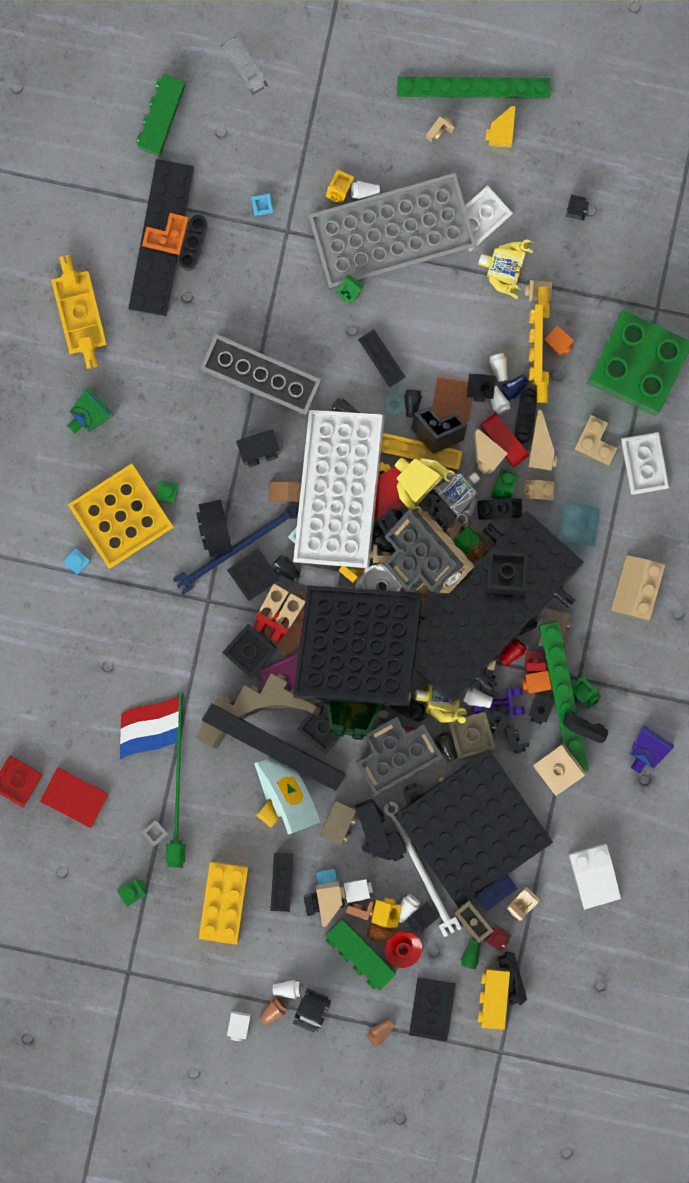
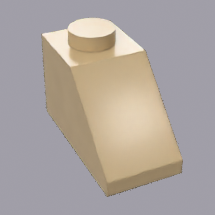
(329, 900)

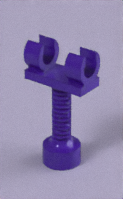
(505, 702)

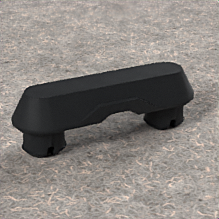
(526, 415)
(583, 728)
(519, 995)

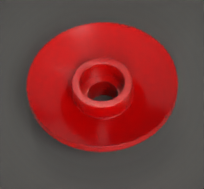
(408, 955)

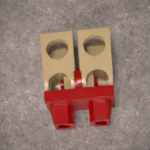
(278, 618)

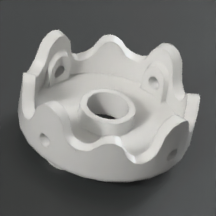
(374, 575)

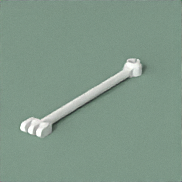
(447, 922)

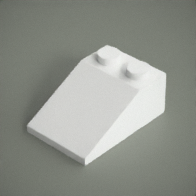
(594, 876)

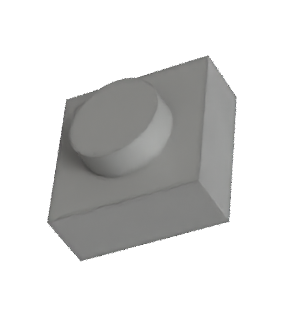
(154, 832)

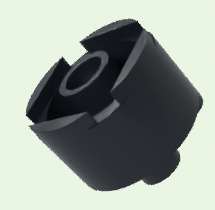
(311, 1010)

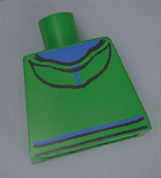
(89, 412)

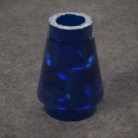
(514, 387)

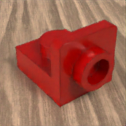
(535, 661)

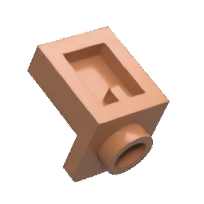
(357, 910)

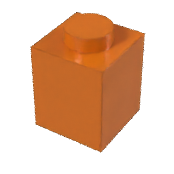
(559, 341)
(536, 682)

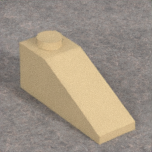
(541, 450)

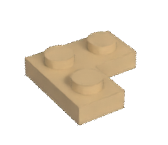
(590, 442)

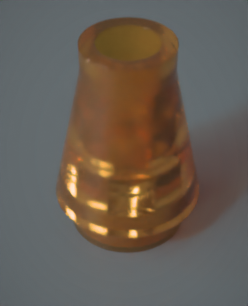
(379, 933)

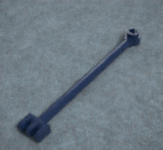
(187, 580)

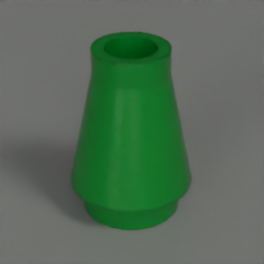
(471, 955)

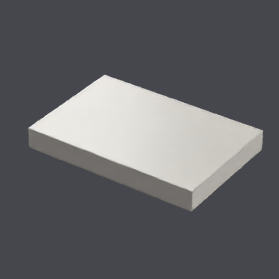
(486, 214)
(644, 463)

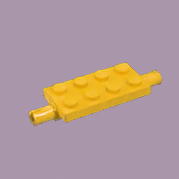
(79, 312)
(536, 315)

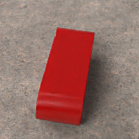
(503, 437)

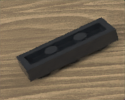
(381, 358)
(281, 882)

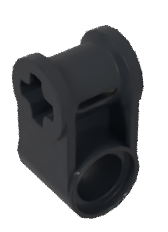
(408, 711)

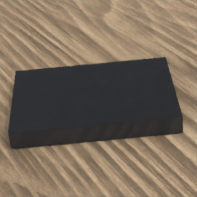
(432, 1009)

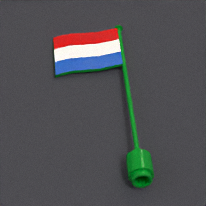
(152, 729)

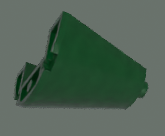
(351, 718)

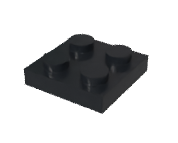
(253, 574)

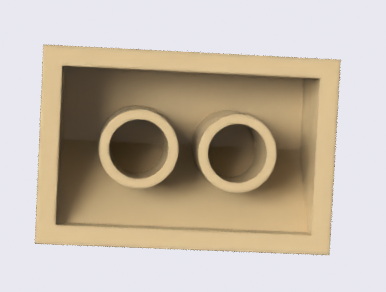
(487, 453)
(638, 587)

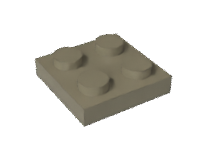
(472, 736)

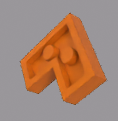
(169, 240)

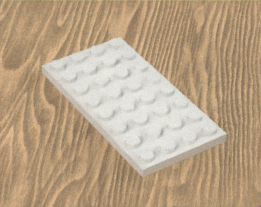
(339, 488)

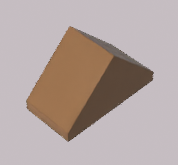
(284, 492)

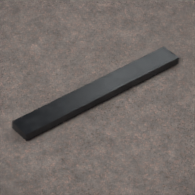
(273, 746)

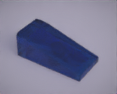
(496, 892)

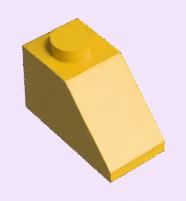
(501, 129)
(268, 814)

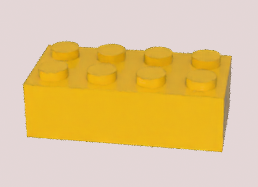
(223, 902)

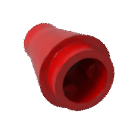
(513, 652)

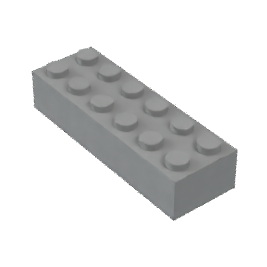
(260, 375)

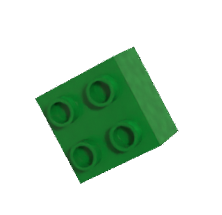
(639, 363)

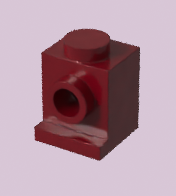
(498, 938)

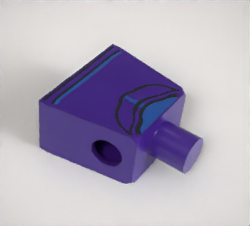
(649, 749)

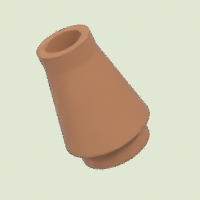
(273, 1011)
(380, 1032)

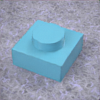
(262, 205)
(76, 561)
(326, 876)

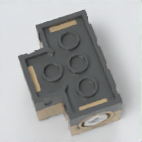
(425, 555)
(396, 754)

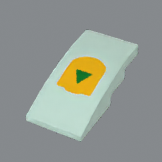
(287, 794)

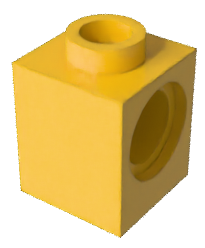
(386, 913)

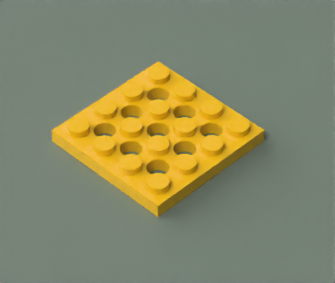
(150, 508)

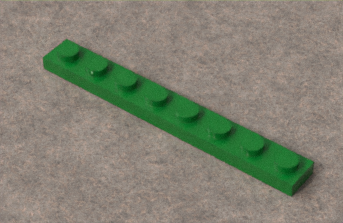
(473, 87)
(562, 688)

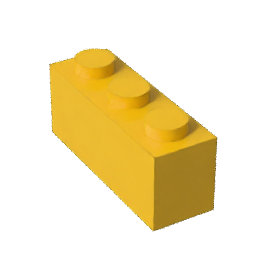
(494, 998)

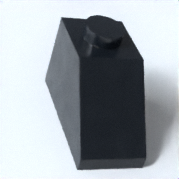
(396, 846)

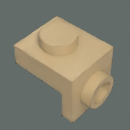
(539, 490)
(523, 903)

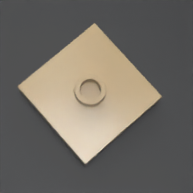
(559, 769)

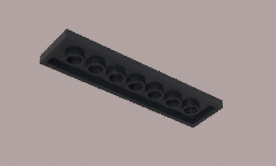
(154, 267)

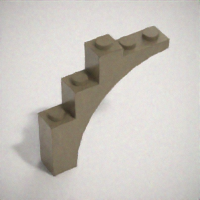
(275, 694)

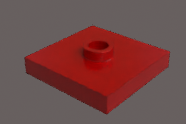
(18, 781)

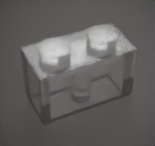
(318, 577)

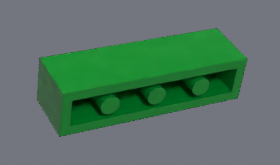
(161, 115)
(360, 954)

